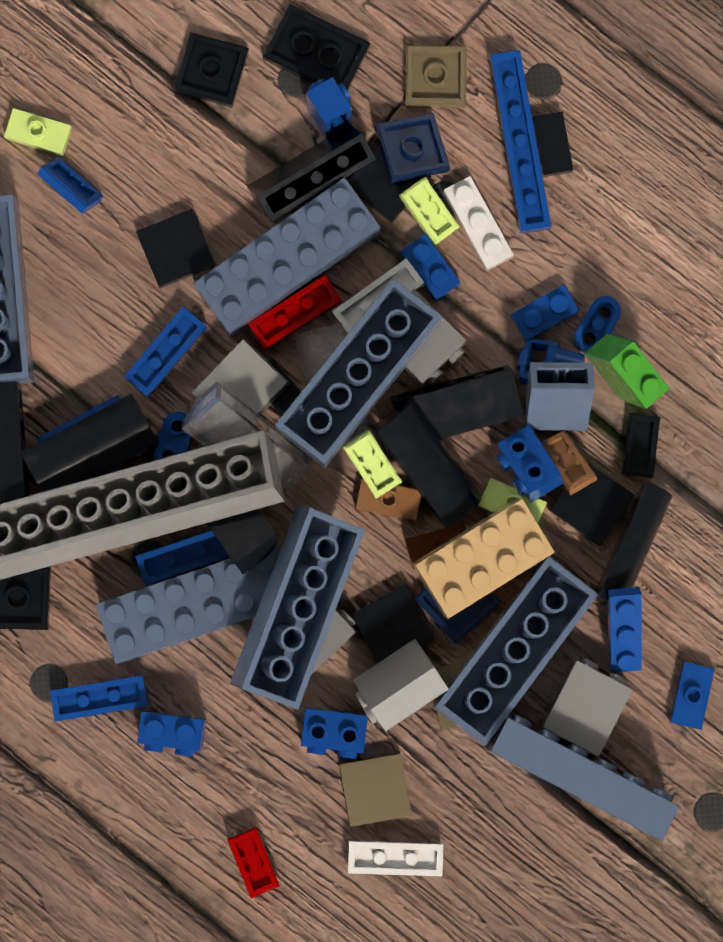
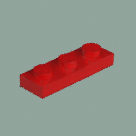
(294, 312)

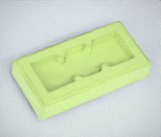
(38, 132)
(429, 211)
(372, 463)
(499, 494)

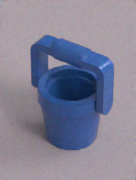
(554, 354)

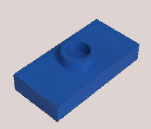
(70, 185)
(692, 695)

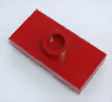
(253, 862)

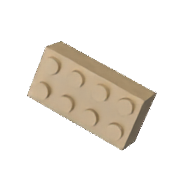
(483, 557)

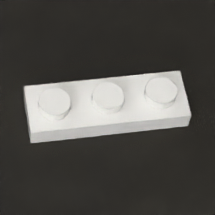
(478, 223)
(354, 308)
(395, 858)

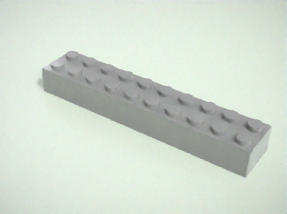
(139, 503)

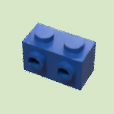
(329, 106)
(529, 464)
(171, 731)
(334, 731)

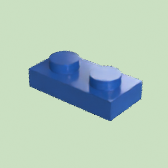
(431, 267)
(544, 313)

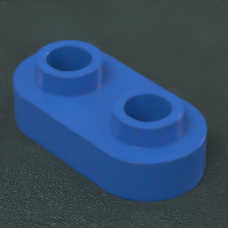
(596, 325)
(171, 440)

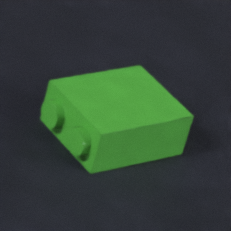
(627, 370)

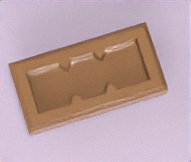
(569, 461)
(397, 502)

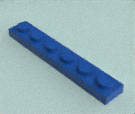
(520, 141)

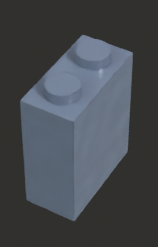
(559, 396)

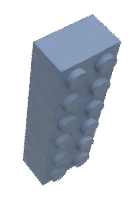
(287, 257)
(15, 337)
(358, 373)
(297, 606)
(183, 608)
(515, 651)
(588, 780)

